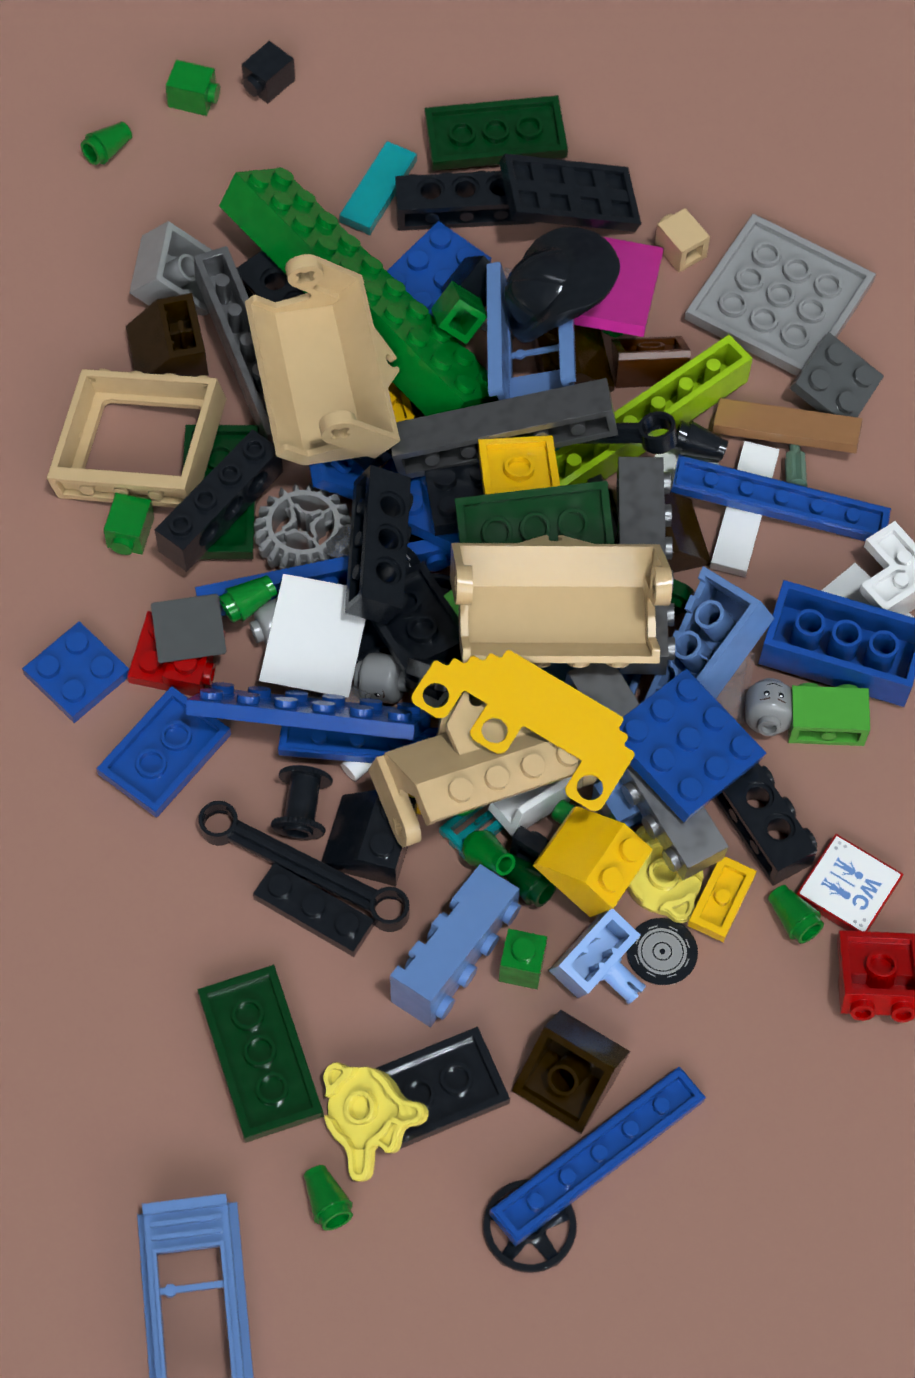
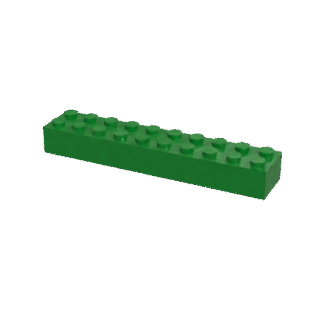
(290, 222)

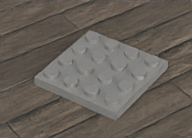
(779, 294)

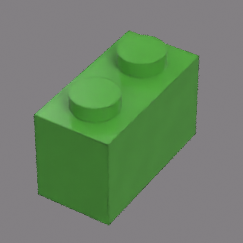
(829, 715)

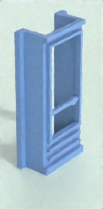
(499, 348)
(186, 1227)

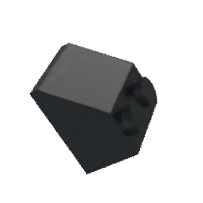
(364, 840)

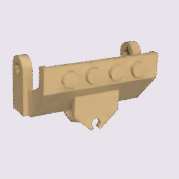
(323, 367)
(560, 600)
(459, 775)

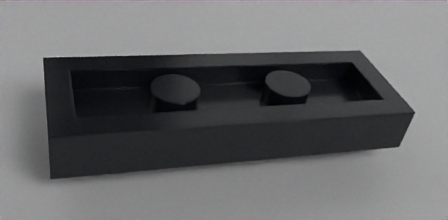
(314, 909)

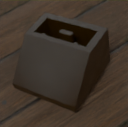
(168, 338)

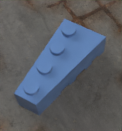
(715, 633)
(454, 946)

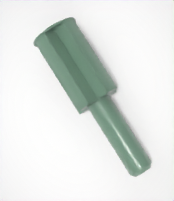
(795, 466)

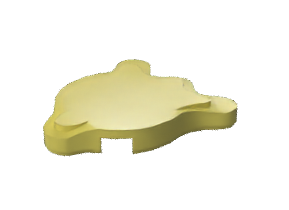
(661, 889)
(367, 1114)

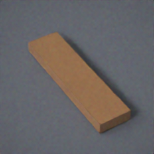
(787, 425)

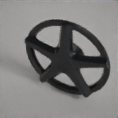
(538, 1238)

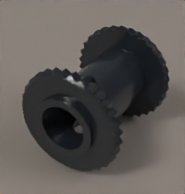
(302, 802)

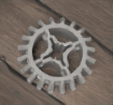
(312, 513)

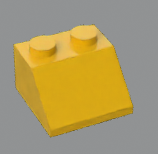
(592, 859)

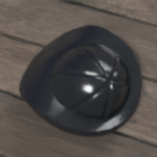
(559, 280)

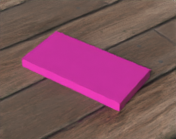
(631, 298)

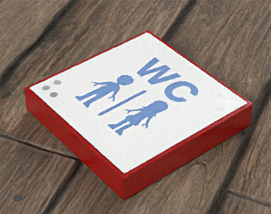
(849, 885)

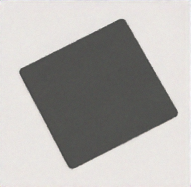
(188, 628)

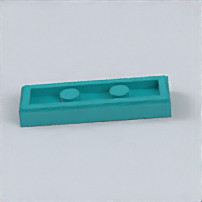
(377, 188)

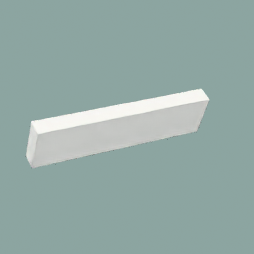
(741, 527)

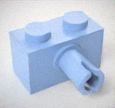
(598, 957)

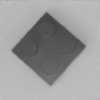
(836, 379)

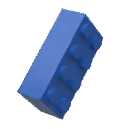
(841, 642)

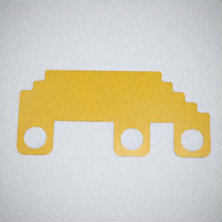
(544, 704)

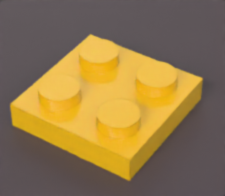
(517, 464)

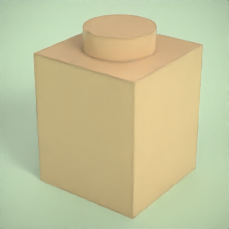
(682, 239)

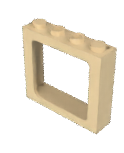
(102, 387)

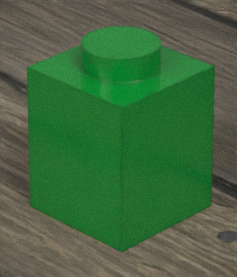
(192, 88)
(459, 312)
(128, 524)
(522, 958)

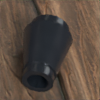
(699, 441)

